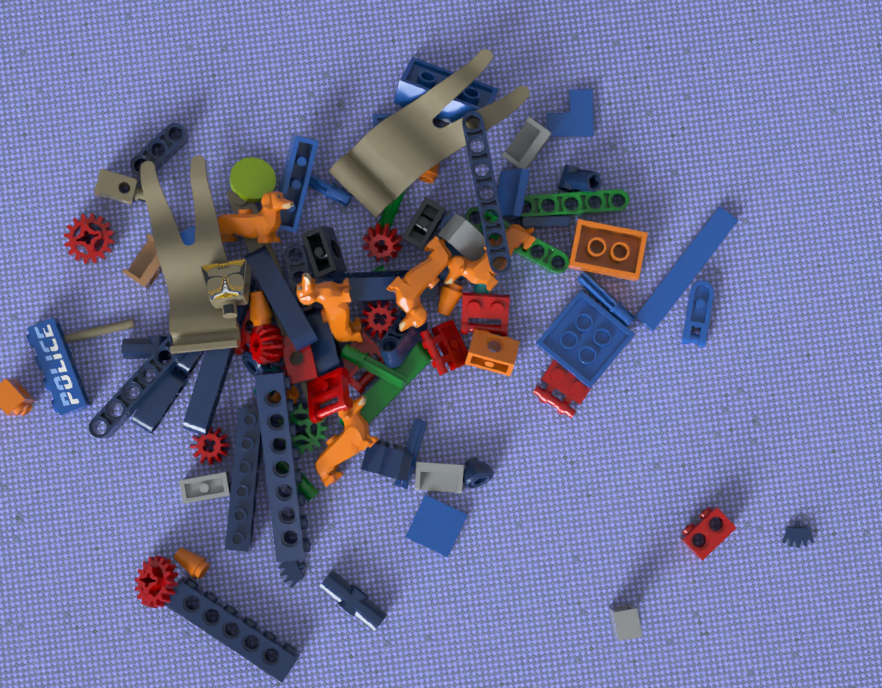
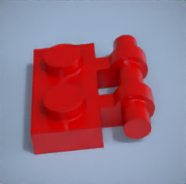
(450, 343)
(563, 381)

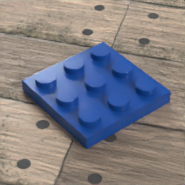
(585, 339)

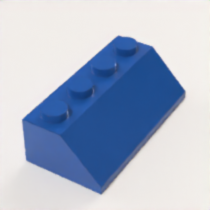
(423, 76)

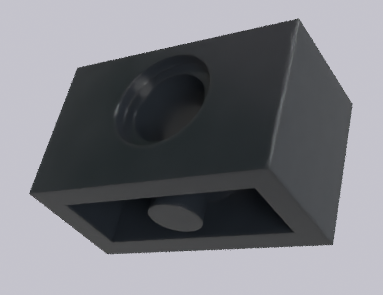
(424, 224)
(324, 251)

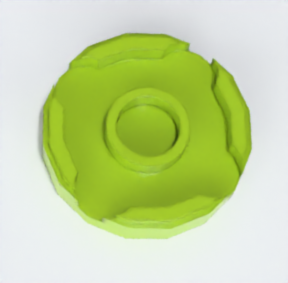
(252, 179)

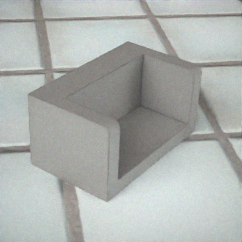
(527, 143)
(464, 238)
(439, 477)
(205, 487)
(625, 622)

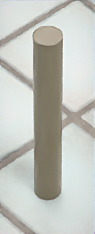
(100, 330)

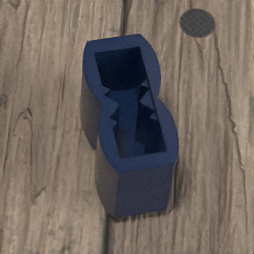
(388, 461)

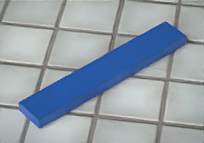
(686, 268)

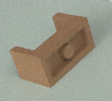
(146, 265)

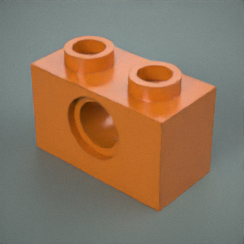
(481, 357)
(15, 398)

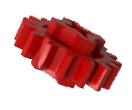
(99, 237)
(156, 581)

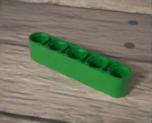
(581, 199)
(543, 262)
(383, 392)

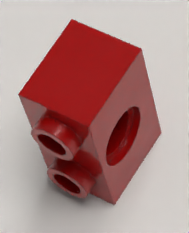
(299, 373)

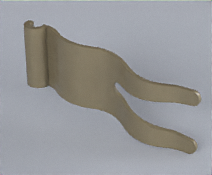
(410, 144)
(192, 317)

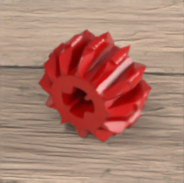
(391, 242)
(371, 317)
(266, 344)
(218, 447)

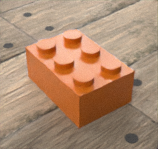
(607, 250)

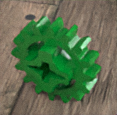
(309, 435)

